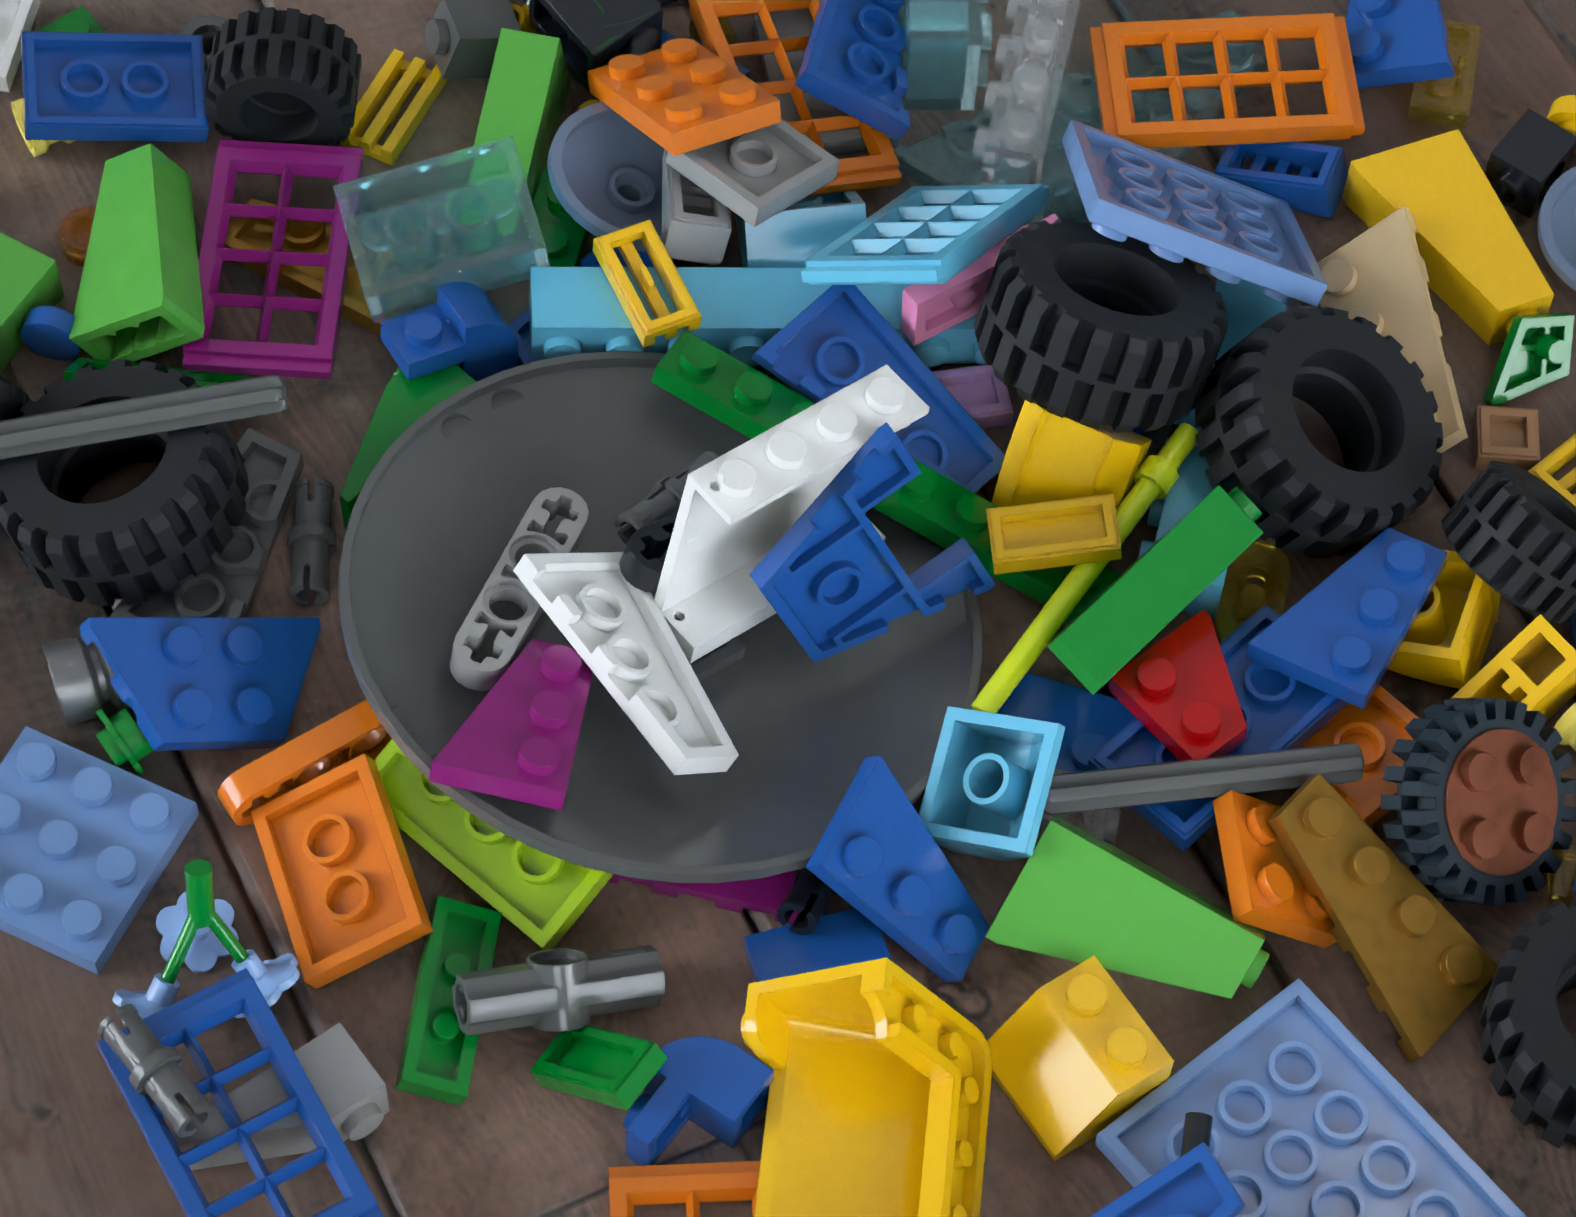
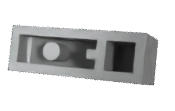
(343, 1081)

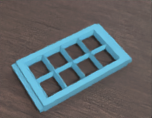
(926, 235)

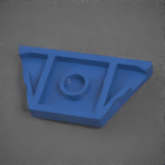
(207, 677)

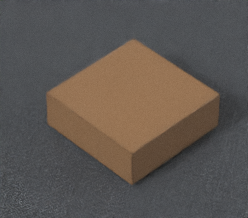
(1506, 436)

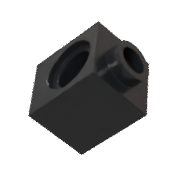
(1529, 162)

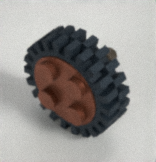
(1480, 800)

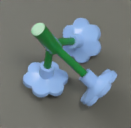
(198, 934)

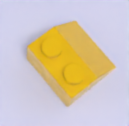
(1076, 1058)

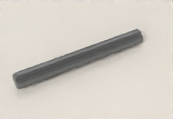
(142, 416)
(1202, 778)

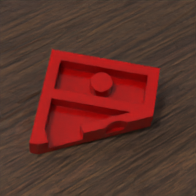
(1184, 692)

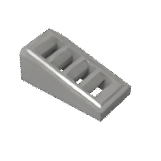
(692, 220)

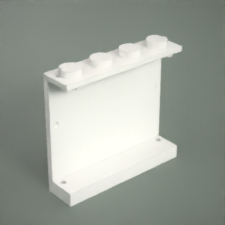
(753, 496)

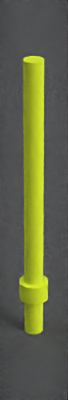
(1152, 482)

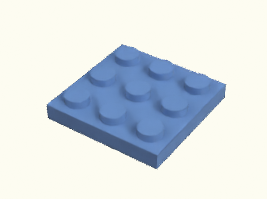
(80, 847)

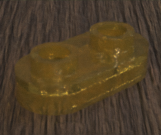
(1243, 599)

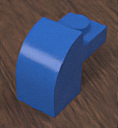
(455, 331)
(702, 1083)

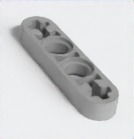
(504, 585)

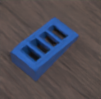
(1313, 191)

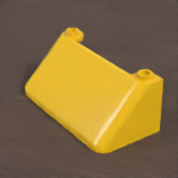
(869, 1096)

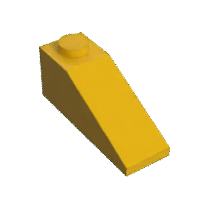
(1531, 669)

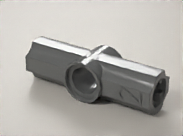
(558, 989)

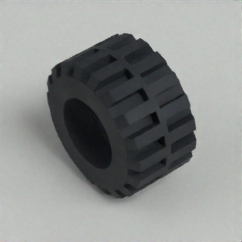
(283, 79)
(1518, 539)

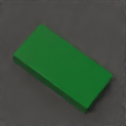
(599, 1065)

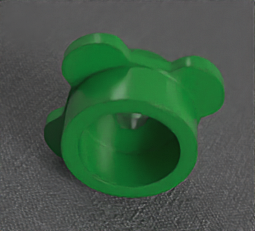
(123, 739)

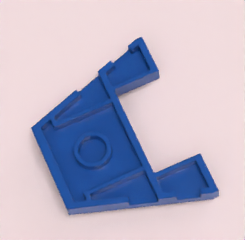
(836, 574)

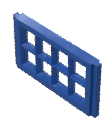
(182, 1024)

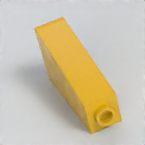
(1462, 230)

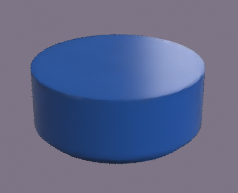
(48, 332)

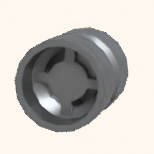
(80, 679)

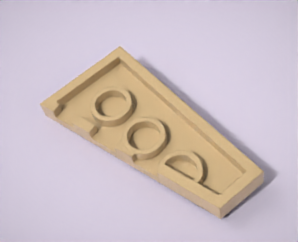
(1386, 283)

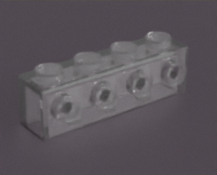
(1029, 91)

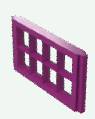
(262, 356)

